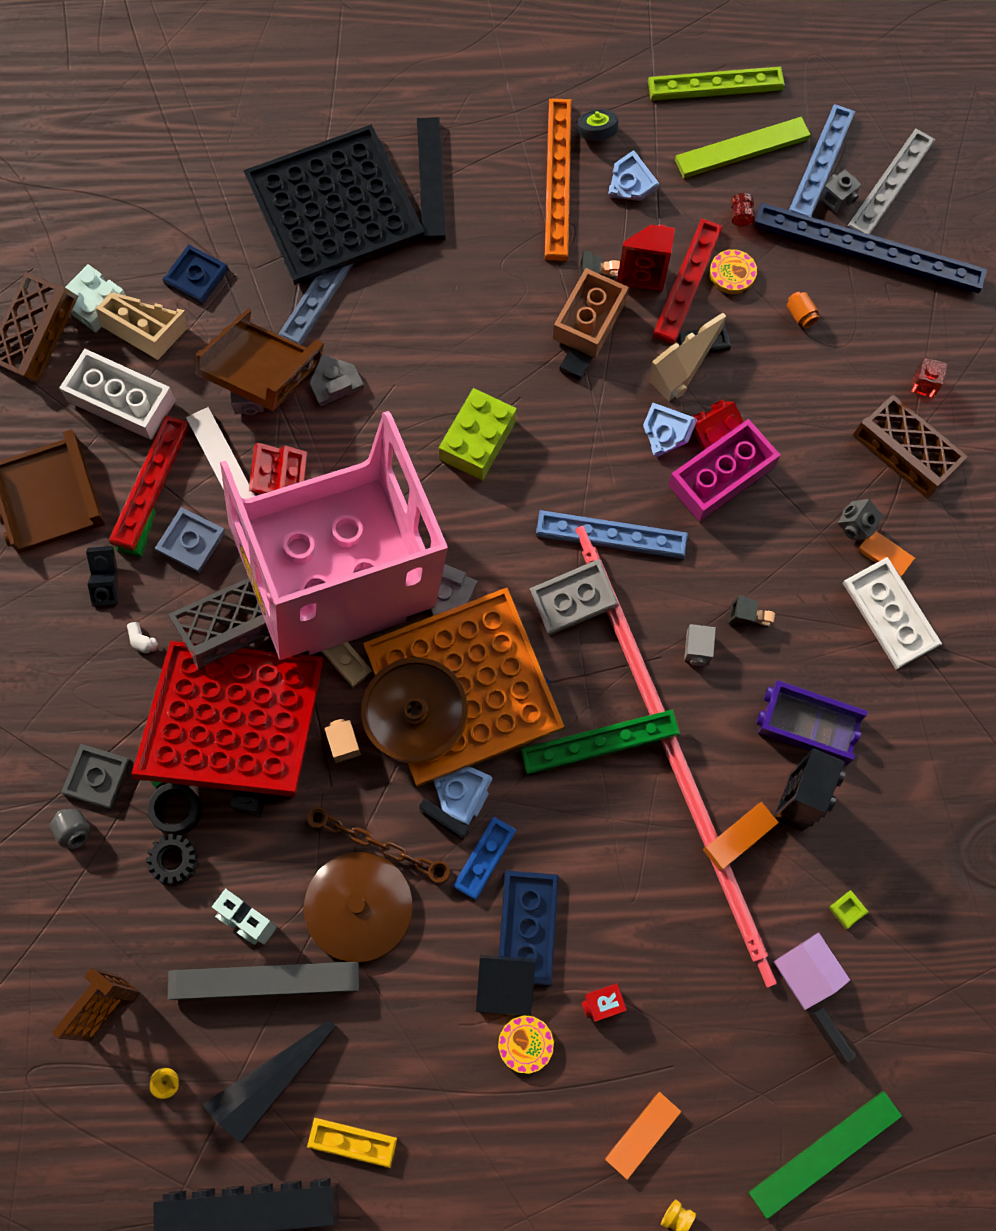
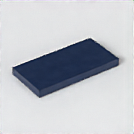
(530, 920)

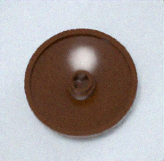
(414, 710)
(358, 907)

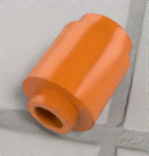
(802, 309)

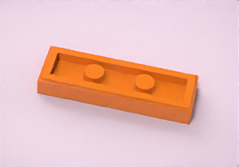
(740, 836)
(642, 1135)

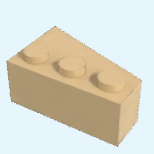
(141, 324)

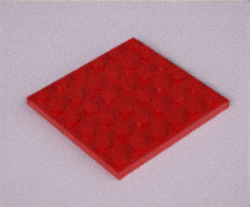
(230, 721)

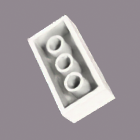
(117, 394)

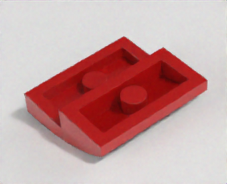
(276, 468)

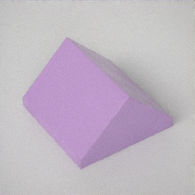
(811, 971)

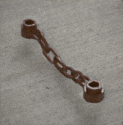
(385, 846)

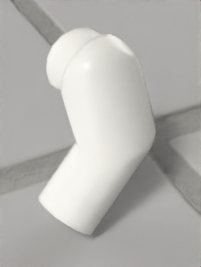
(139, 641)

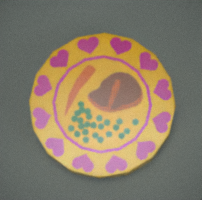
(733, 271)
(526, 1044)

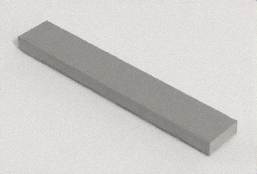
(891, 182)

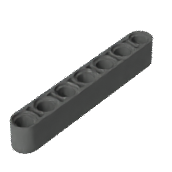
(263, 981)

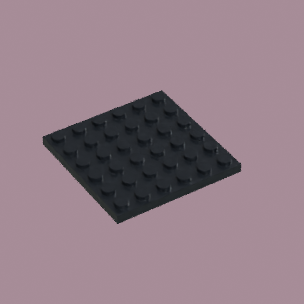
(333, 204)

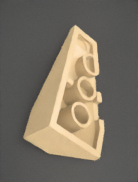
(678, 364)

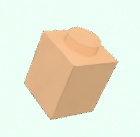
(342, 740)

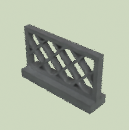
(221, 644)

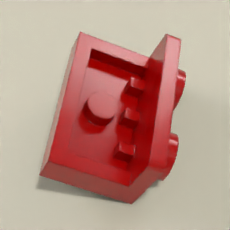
(716, 422)

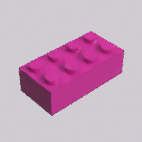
(723, 470)

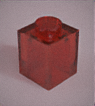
(929, 377)

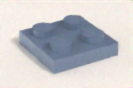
(190, 540)

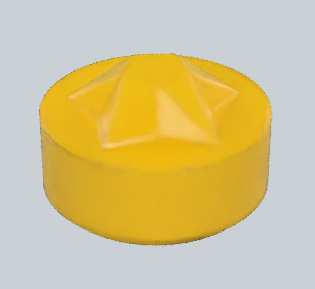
(164, 1083)

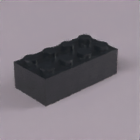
(810, 790)

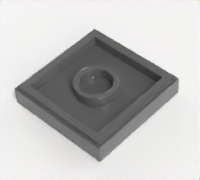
(96, 776)

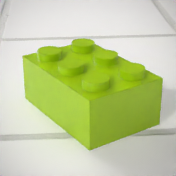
(477, 434)

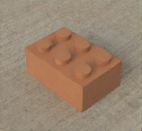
(590, 313)

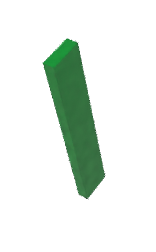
(600, 742)
(824, 1154)

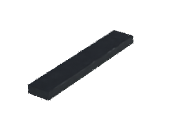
(431, 178)

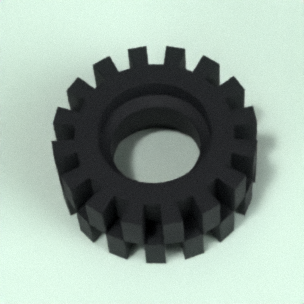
(157, 853)

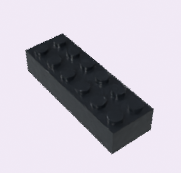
(252, 1210)

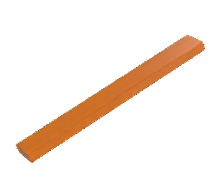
(558, 180)

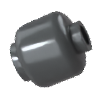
(70, 828)

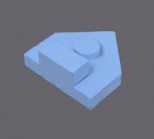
(632, 179)
(667, 429)
(463, 793)

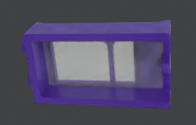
(810, 721)

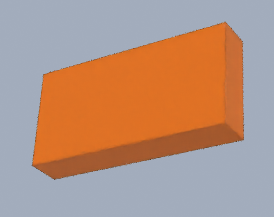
(879, 548)

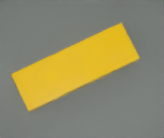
(352, 1142)

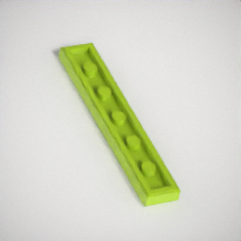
(716, 83)
(742, 147)

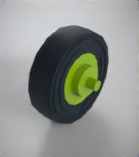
(598, 125)

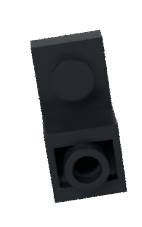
(104, 576)

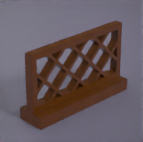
(45, 333)
(899, 455)
(95, 1005)

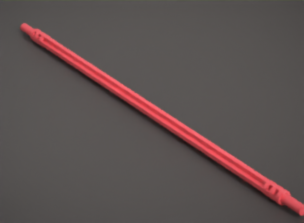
(684, 777)

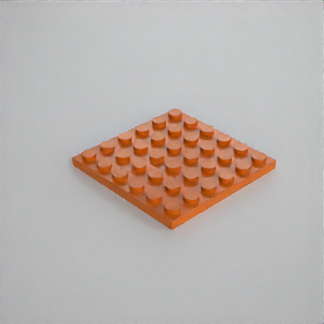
(499, 673)

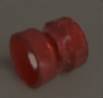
(742, 209)

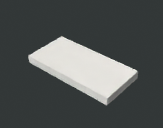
(892, 613)

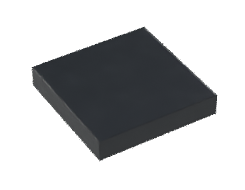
(505, 985)

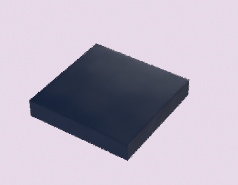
(195, 274)

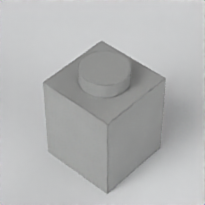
(699, 644)

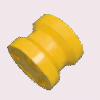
(677, 1217)

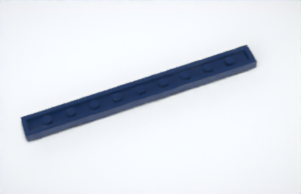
(870, 248)

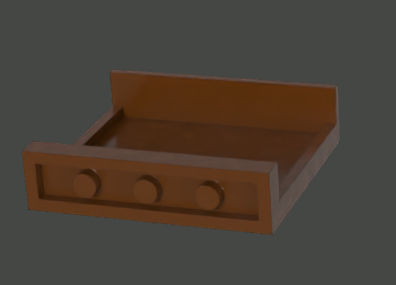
(256, 362)
(47, 495)

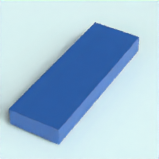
(484, 858)

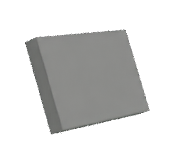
(574, 597)

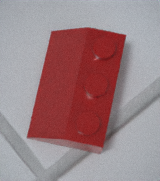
(646, 258)

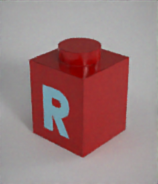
(603, 1003)

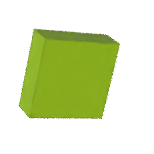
(848, 909)

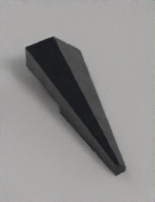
(250, 1098)

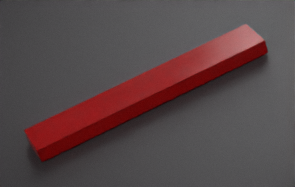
(687, 281)
(149, 483)

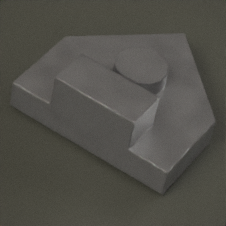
(334, 380)
(453, 590)

